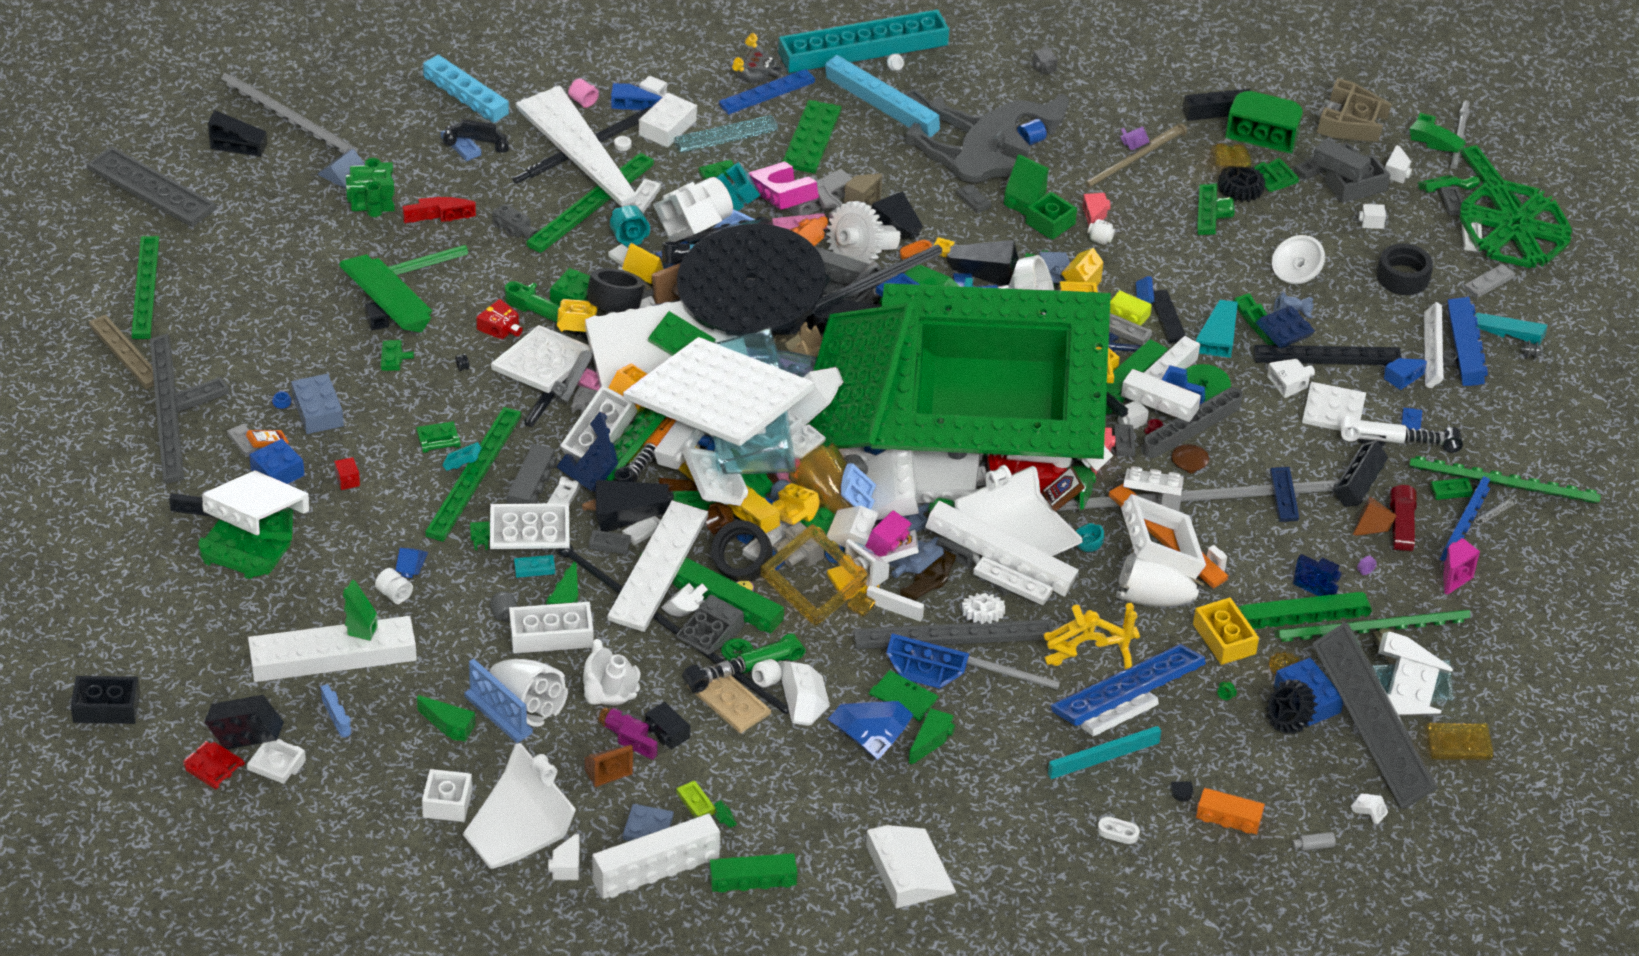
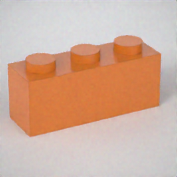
(1230, 811)

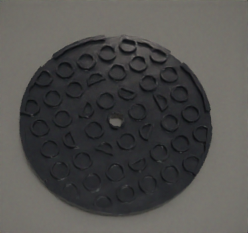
(716, 285)

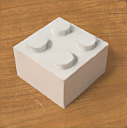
(447, 795)

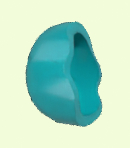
(1089, 542)

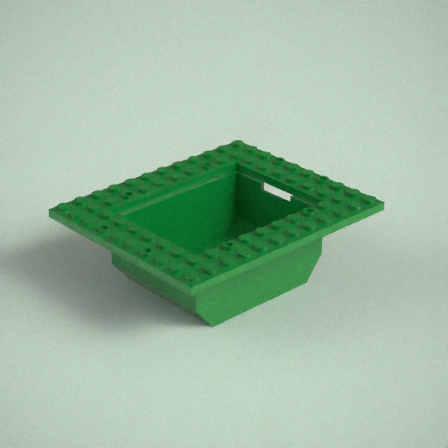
(999, 372)

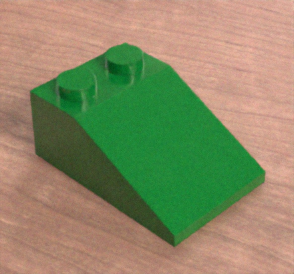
(1025, 184)

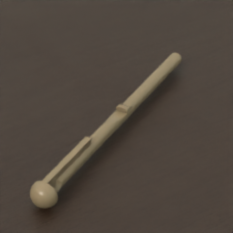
(1154, 143)

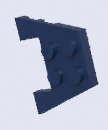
(597, 461)

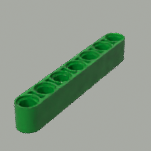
(1306, 610)

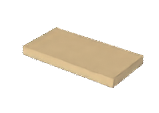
(734, 703)

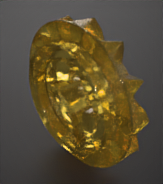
(1276, 662)

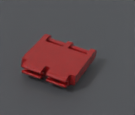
(211, 763)

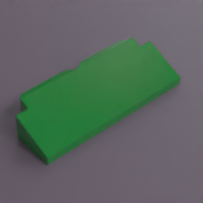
(388, 292)

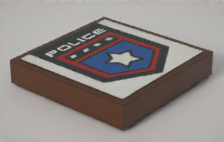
(1063, 489)

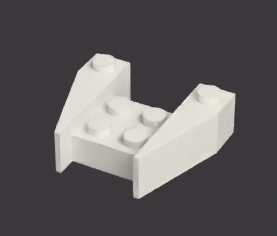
(1413, 675)

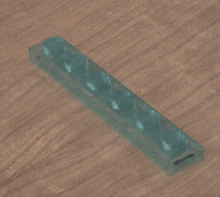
(726, 133)

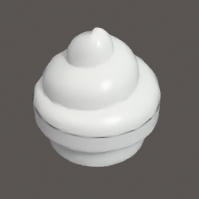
(895, 62)

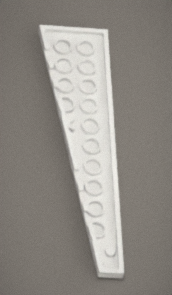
(565, 127)

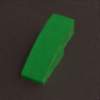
(1436, 137)

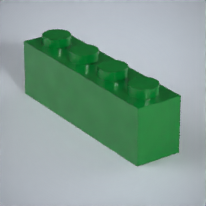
(753, 872)

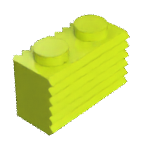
(1130, 308)

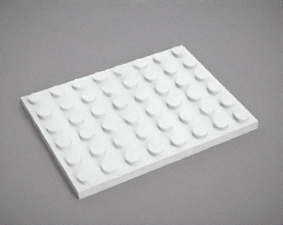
(719, 391)

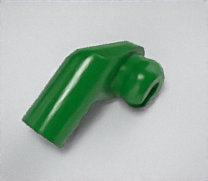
(1469, 183)

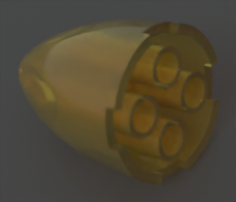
(823, 473)

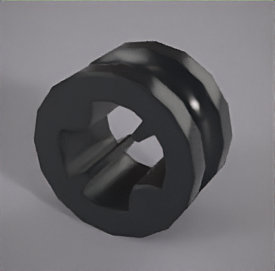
(462, 362)

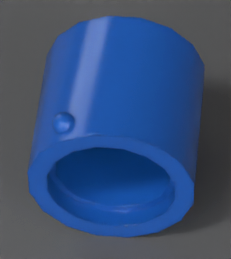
(1032, 131)

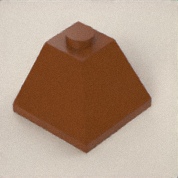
(609, 765)

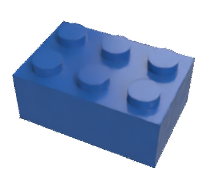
(1327, 695)

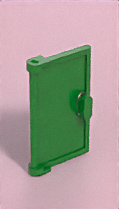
(913, 697)

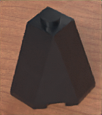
(899, 213)

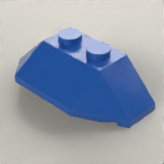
(925, 661)

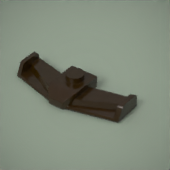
(930, 578)

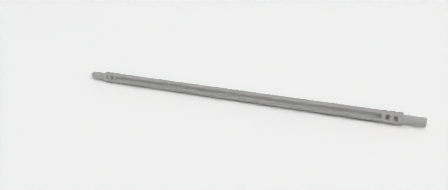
(1210, 494)

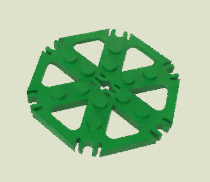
(1524, 231)

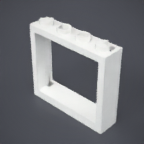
(1188, 561)

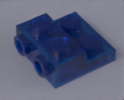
(1316, 576)

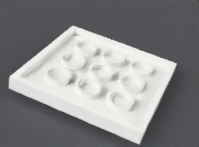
(540, 358)

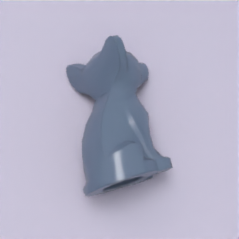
(1305, 305)

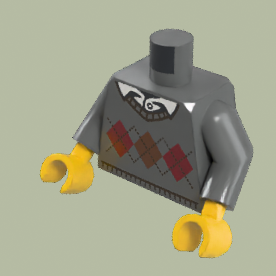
(757, 64)

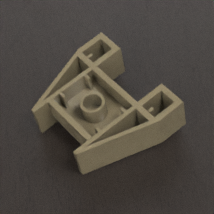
(1358, 113)

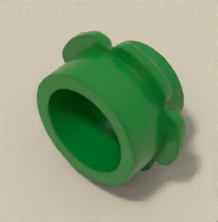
(1223, 693)

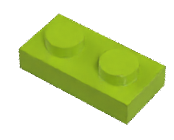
(695, 800)

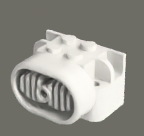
(694, 208)

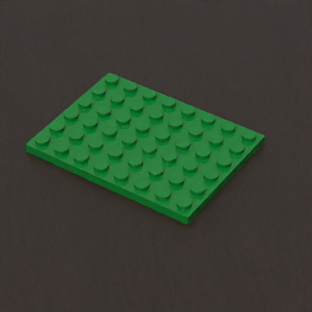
(866, 352)

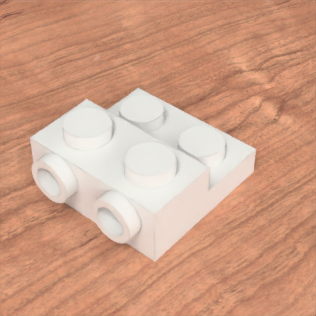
(277, 760)

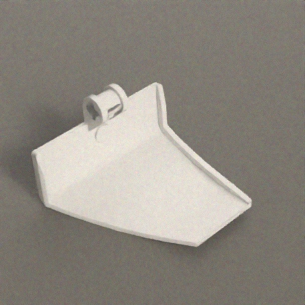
(1019, 510)
(521, 812)

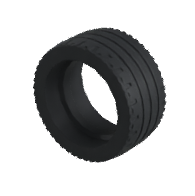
(1400, 282)
(615, 290)
(724, 536)

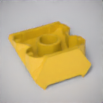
(573, 314)

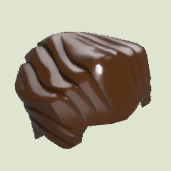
(718, 516)

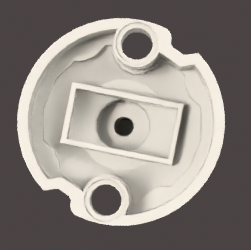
(1031, 274)

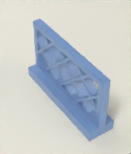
(497, 702)

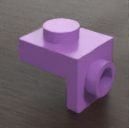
(1134, 138)

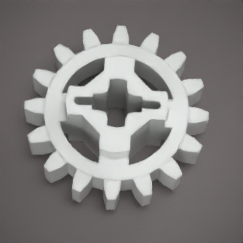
(983, 608)

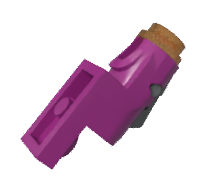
(629, 730)

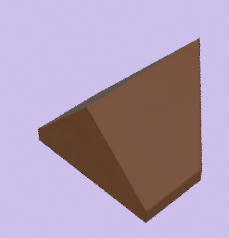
(1374, 518)

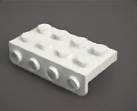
(713, 483)

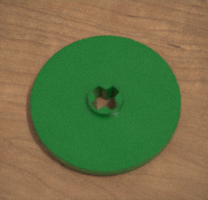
(1210, 377)

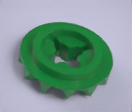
(735, 644)

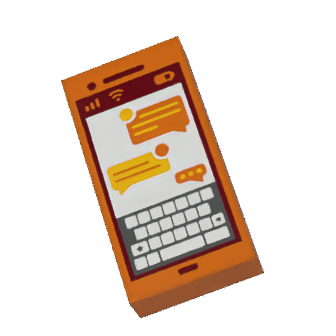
(262, 438)

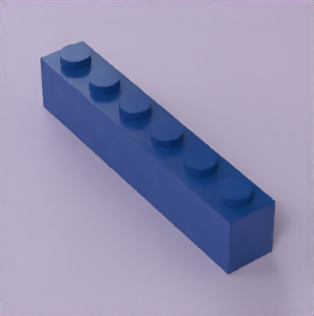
(1466, 341)

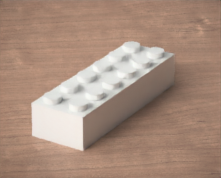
(656, 856)

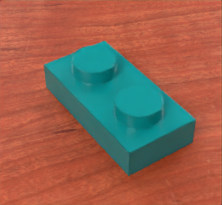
(462, 456)
(534, 566)

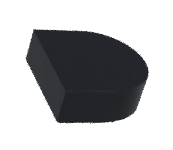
(1182, 790)

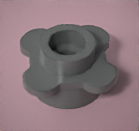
(1450, 358)

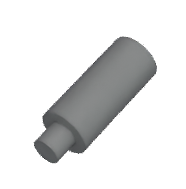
(1315, 841)

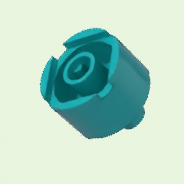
(629, 225)

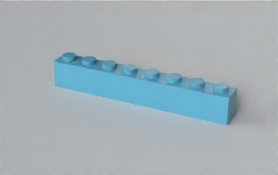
(881, 95)

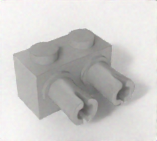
(808, 553)

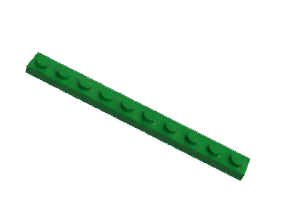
(585, 206)
(473, 475)
(1514, 481)
(1363, 626)

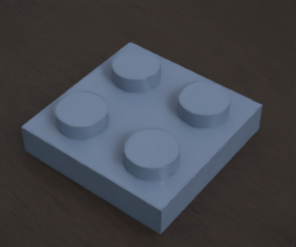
(645, 821)

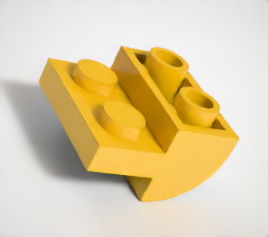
(796, 504)

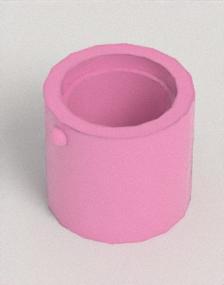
(583, 93)

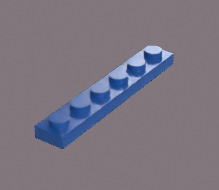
(766, 91)
(1469, 514)

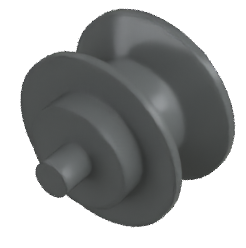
(1533, 350)

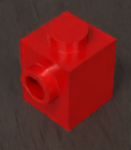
(347, 473)

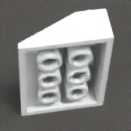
(895, 483)
(529, 526)
(908, 864)

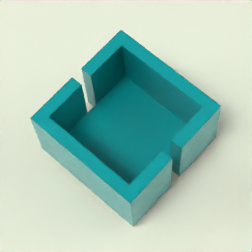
(744, 188)

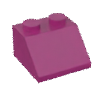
(888, 534)
(1459, 565)

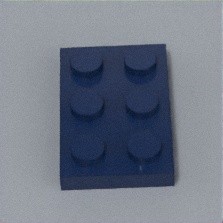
(1285, 326)

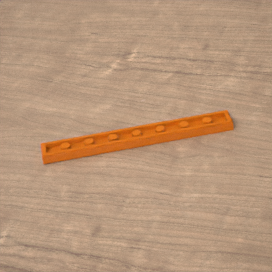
(1211, 572)

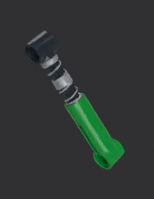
(787, 648)

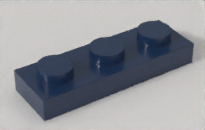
(1284, 494)

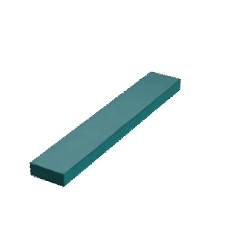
(1104, 752)

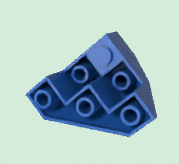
(872, 724)

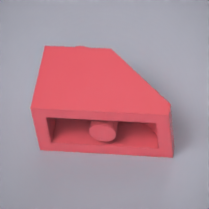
(1095, 207)

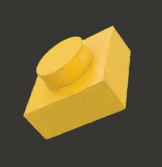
(945, 244)

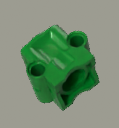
(371, 187)

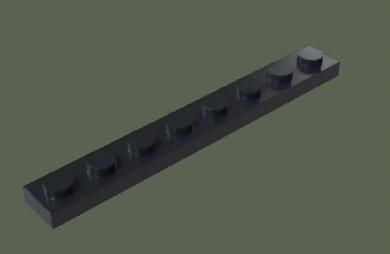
(1327, 354)

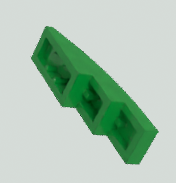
(1251, 313)

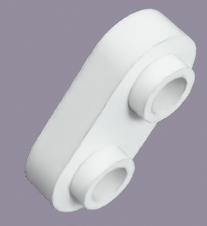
(1118, 830)

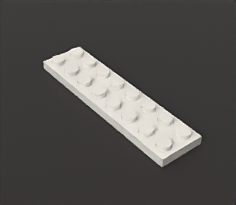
(657, 566)

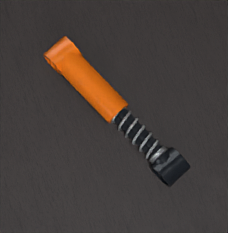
(631, 472)

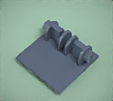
(1056, 264)

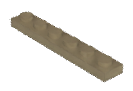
(123, 350)

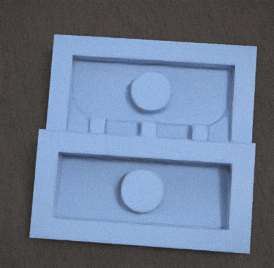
(857, 487)

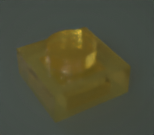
(861, 604)

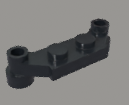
(476, 131)

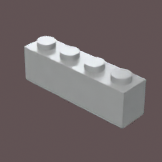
(834, 182)

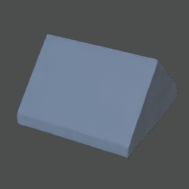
(337, 170)

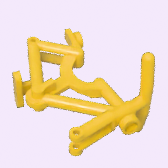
(1087, 624)

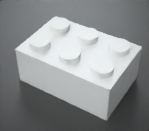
(667, 119)

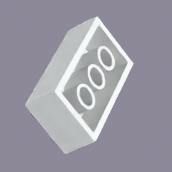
(619, 415)
(551, 627)

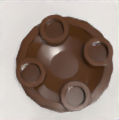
(1190, 458)

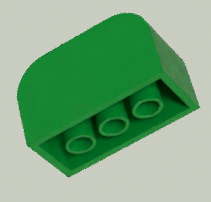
(1264, 121)

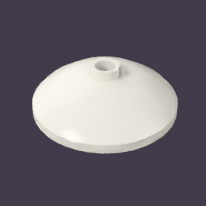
(1295, 252)

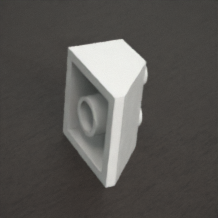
(852, 524)

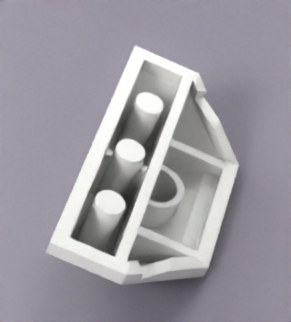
(826, 387)
(803, 692)

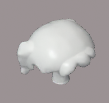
(609, 677)

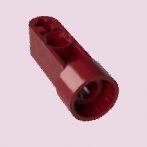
(1403, 504)

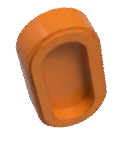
(914, 248)

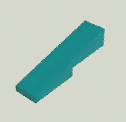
(1517, 328)

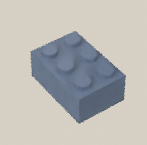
(317, 403)

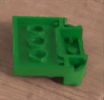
(237, 550)

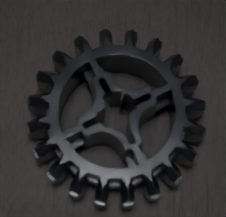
(1241, 183)
(1291, 706)

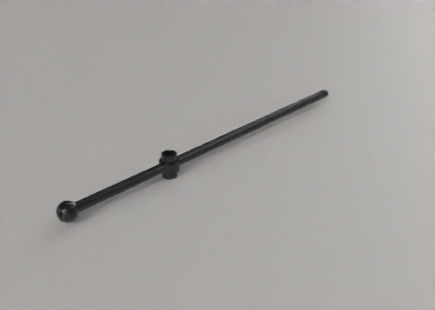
(569, 552)

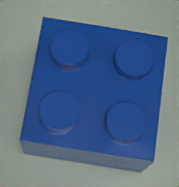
(278, 462)

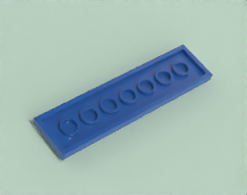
(1128, 684)

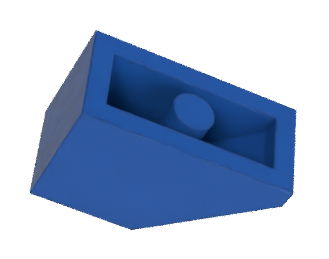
(1404, 371)
(410, 561)

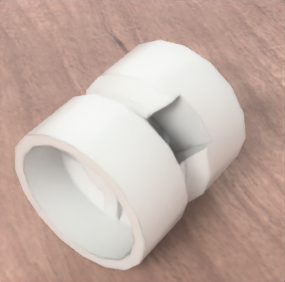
(393, 585)

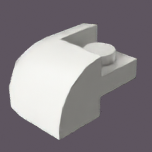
(685, 601)

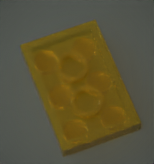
(1231, 156)
(1459, 741)

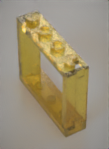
(793, 596)

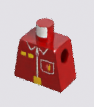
(499, 321)

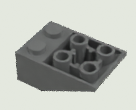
(712, 625)

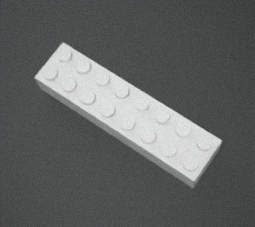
(330, 650)

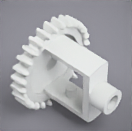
(858, 234)

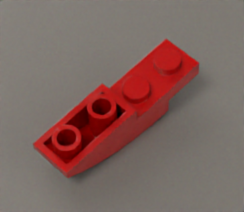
(439, 207)

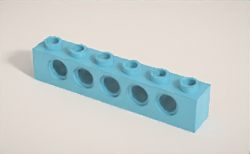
(465, 88)

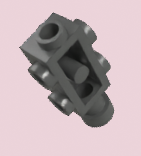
(513, 222)

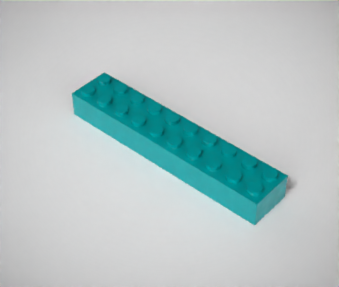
(864, 40)

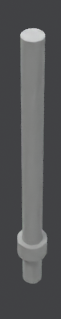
(1463, 115)
(1013, 672)

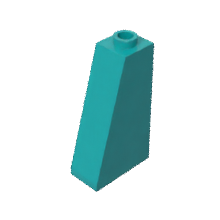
(1218, 332)

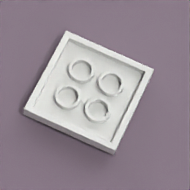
(1330, 404)
(1153, 481)

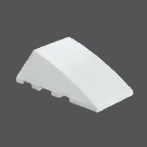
(804, 436)

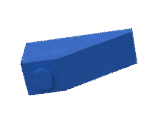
(632, 97)

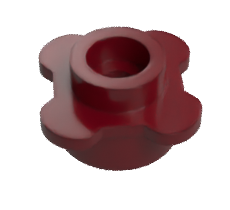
(1153, 425)

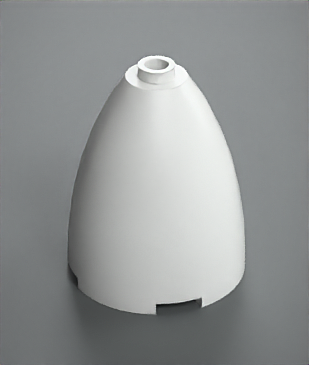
(1154, 584)
(535, 684)

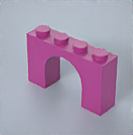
(779, 188)

